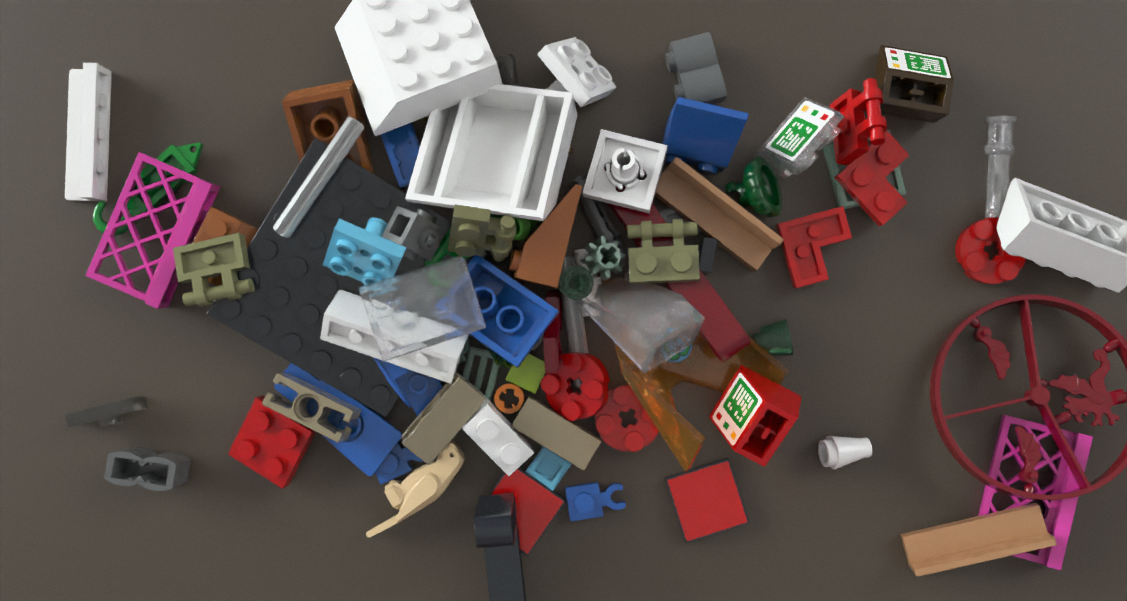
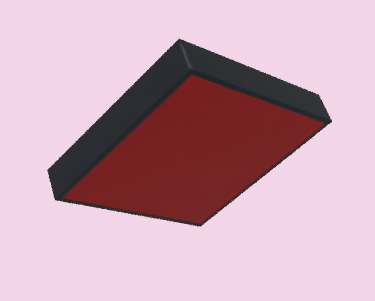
(706, 500)
(534, 506)

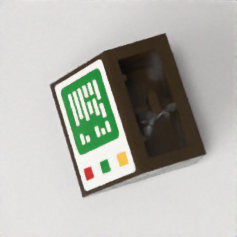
(914, 84)

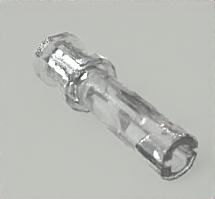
(998, 149)

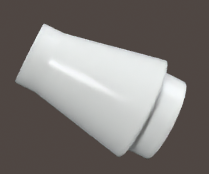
(841, 451)

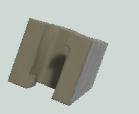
(298, 410)
(442, 418)
(556, 433)

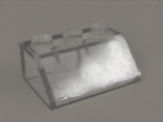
(422, 307)

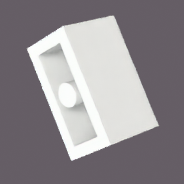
(497, 437)

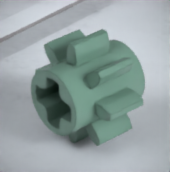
(611, 259)

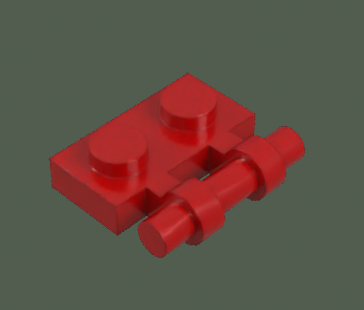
(855, 129)

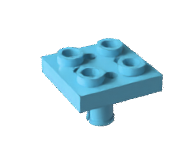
(363, 252)

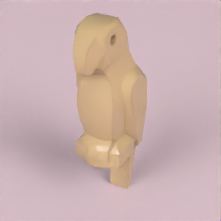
(421, 486)

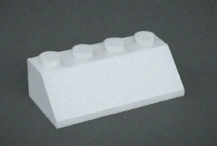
(1064, 235)

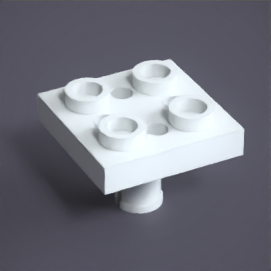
(576, 71)
(627, 159)

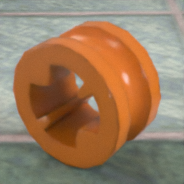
(500, 403)

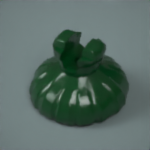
(759, 188)

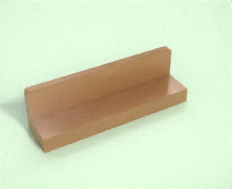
(716, 214)
(976, 539)

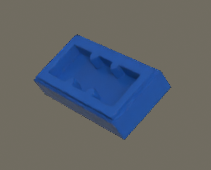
(402, 149)

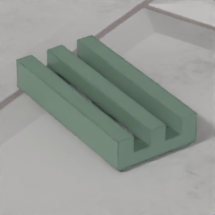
(481, 370)

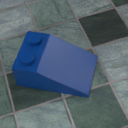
(702, 134)
(510, 311)

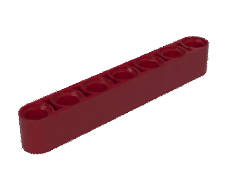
(720, 327)

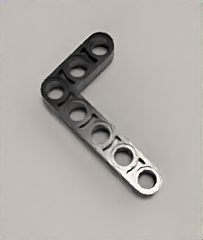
(499, 536)

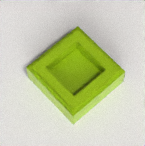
(528, 374)

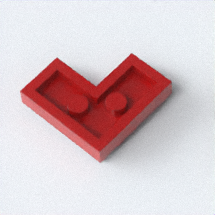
(867, 183)
(803, 243)

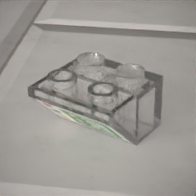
(801, 133)

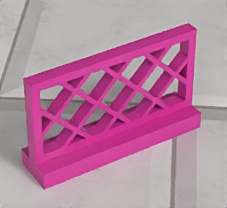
(189, 220)
(1058, 513)

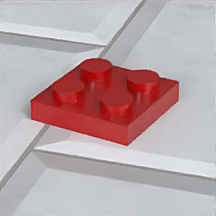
(271, 443)

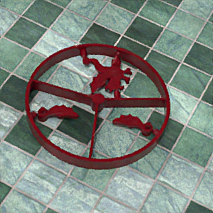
(1096, 399)

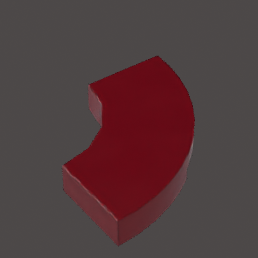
(551, 336)

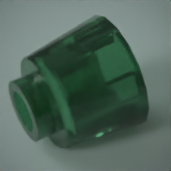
(775, 338)

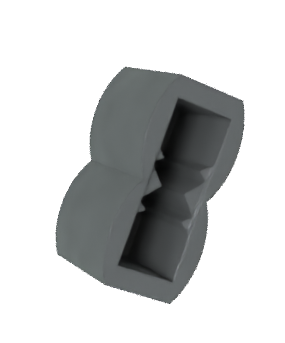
(696, 69)
(147, 468)

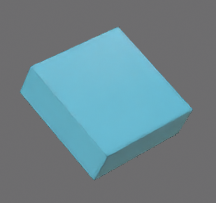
(548, 468)

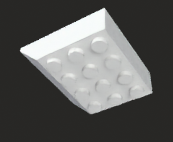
(414, 57)
(497, 152)

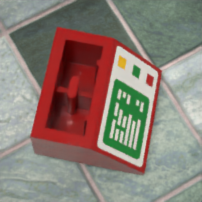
(755, 414)

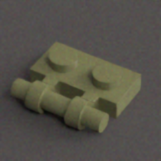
(476, 231)
(211, 259)
(664, 263)

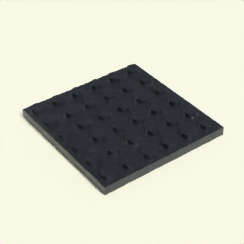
(297, 289)

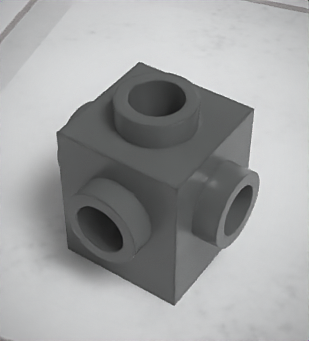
(414, 232)

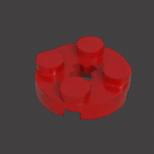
(975, 261)
(594, 386)
(609, 423)

